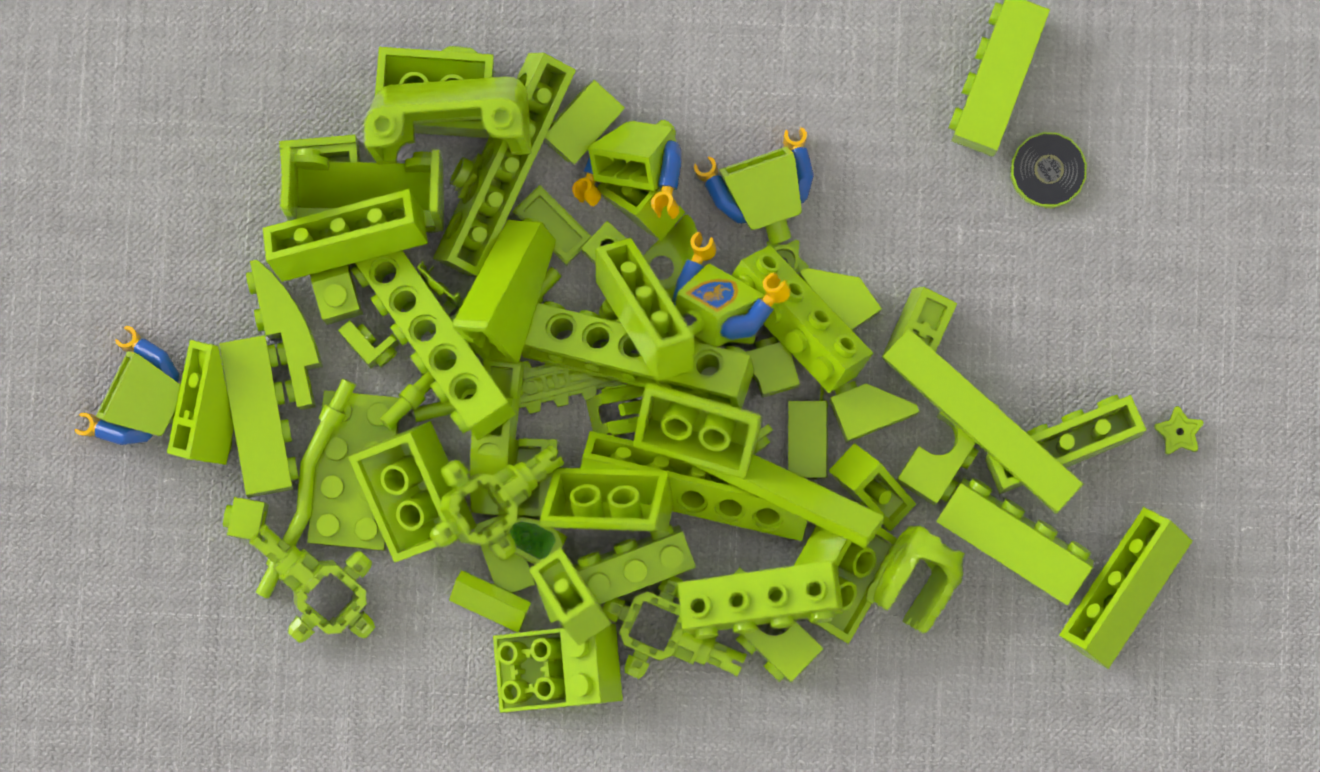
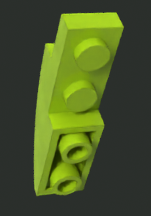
(283, 318)
(499, 446)

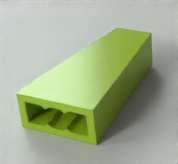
(506, 291)

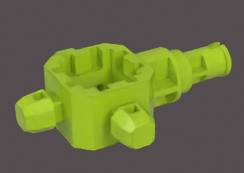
(506, 489)
(303, 572)
(680, 644)

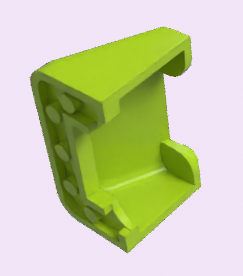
(398, 107)

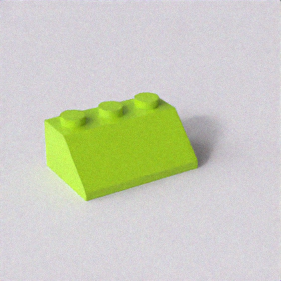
(420, 66)
(697, 430)
(406, 488)
(608, 500)
(856, 571)

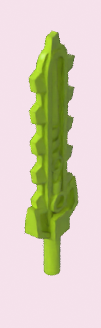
(538, 386)

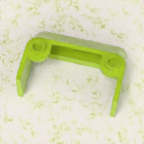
(317, 185)

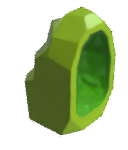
(533, 541)

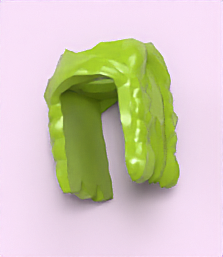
(901, 559)

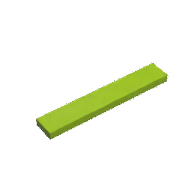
(982, 421)
(806, 500)

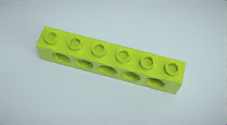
(500, 174)
(612, 361)
(488, 406)
(695, 490)

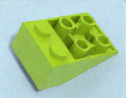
(554, 671)

